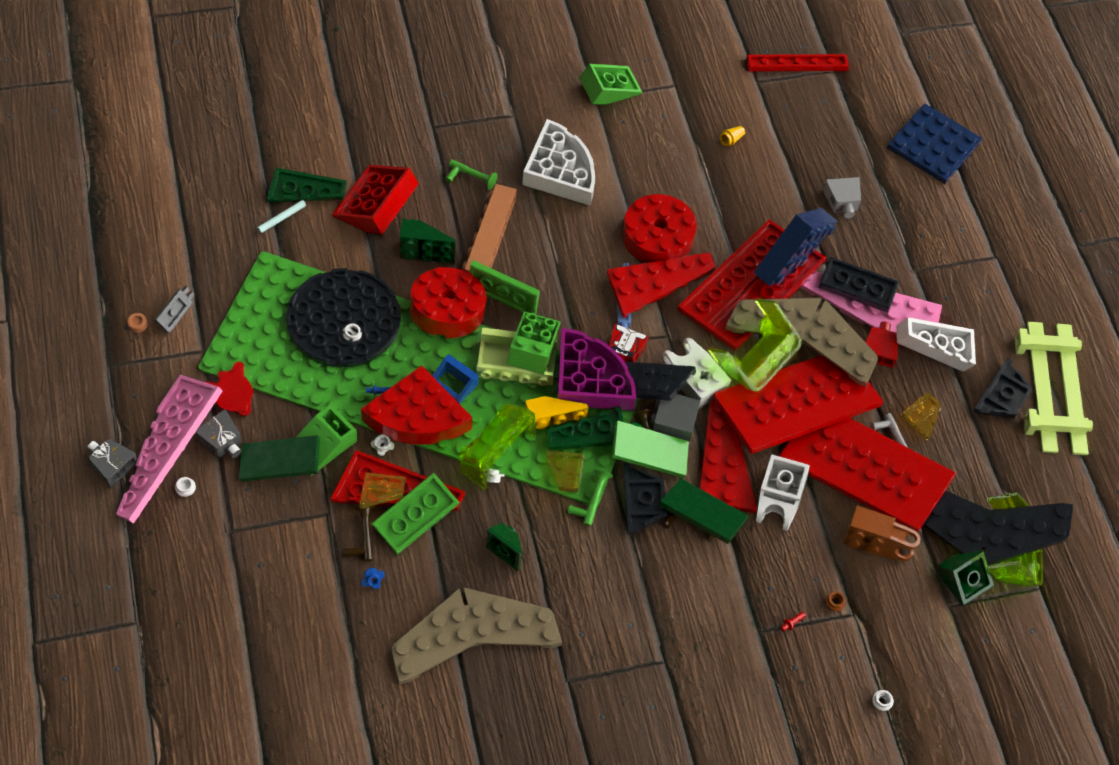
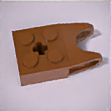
(879, 534)

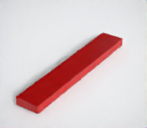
(797, 62)

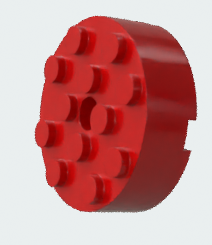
(659, 228)
(447, 302)

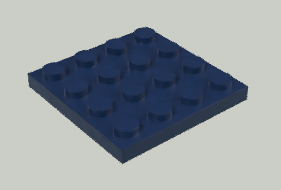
(934, 143)

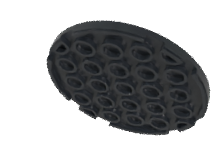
(333, 301)

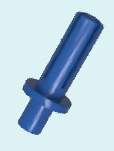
(377, 390)

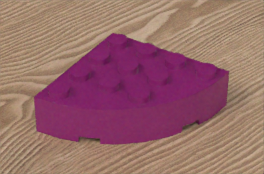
(593, 373)

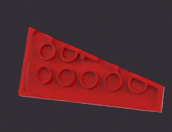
(649, 282)
(724, 465)

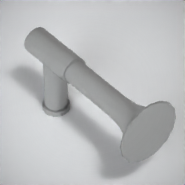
(889, 422)

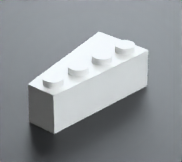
(939, 341)

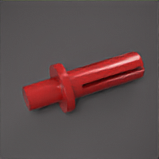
(789, 624)

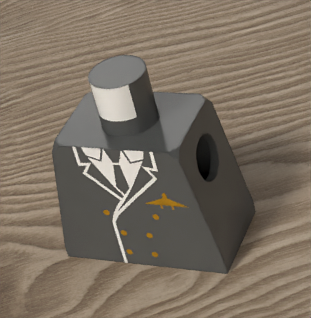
(220, 435)
(111, 460)

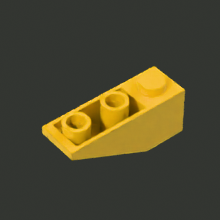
(555, 411)

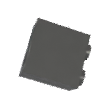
(676, 417)

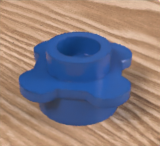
(372, 573)

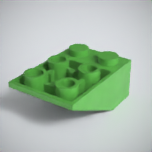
(533, 342)
(334, 433)

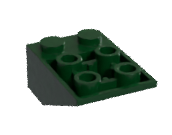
(425, 242)

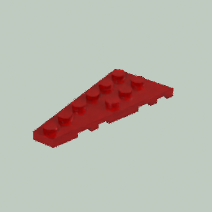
(351, 483)

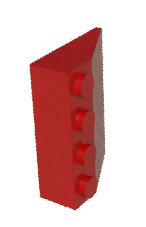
(376, 198)

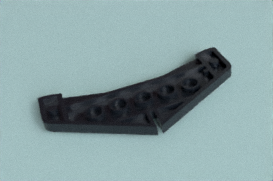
(999, 532)

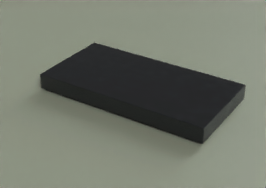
(859, 284)

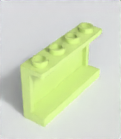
(494, 357)

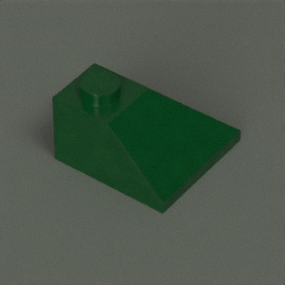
(505, 544)
(966, 575)

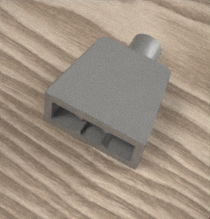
(843, 195)

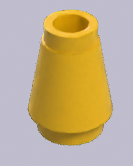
(732, 135)

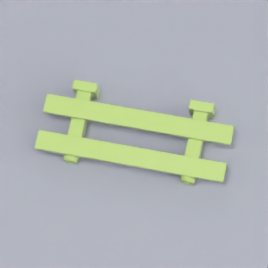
(1045, 420)

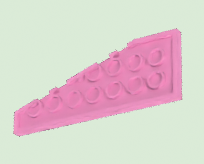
(900, 309)
(176, 423)

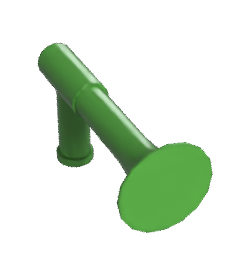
(490, 180)
(589, 514)

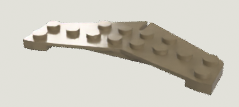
(820, 330)
(458, 627)

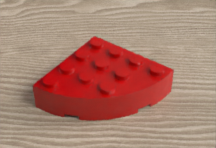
(417, 411)

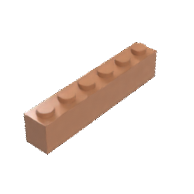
(491, 226)

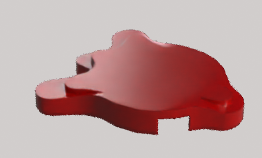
(235, 389)

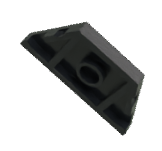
(659, 380)
(1005, 393)
(642, 498)

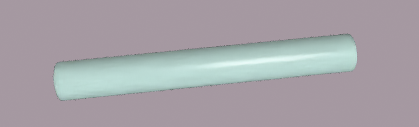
(280, 217)

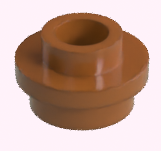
(839, 597)

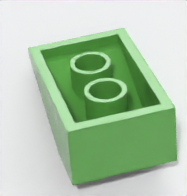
(609, 83)

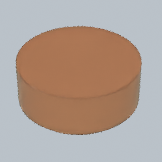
(137, 322)

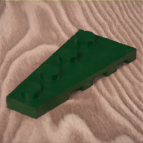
(298, 186)
(586, 432)

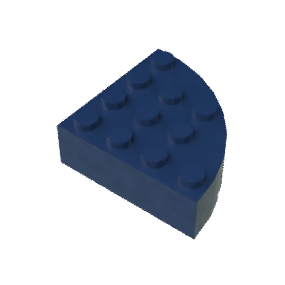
(795, 245)

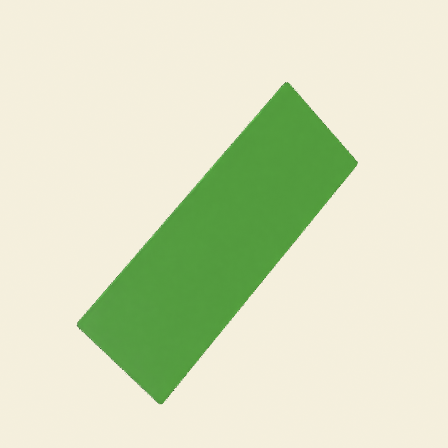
(259, 338)

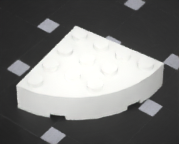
(561, 165)

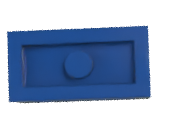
(460, 372)

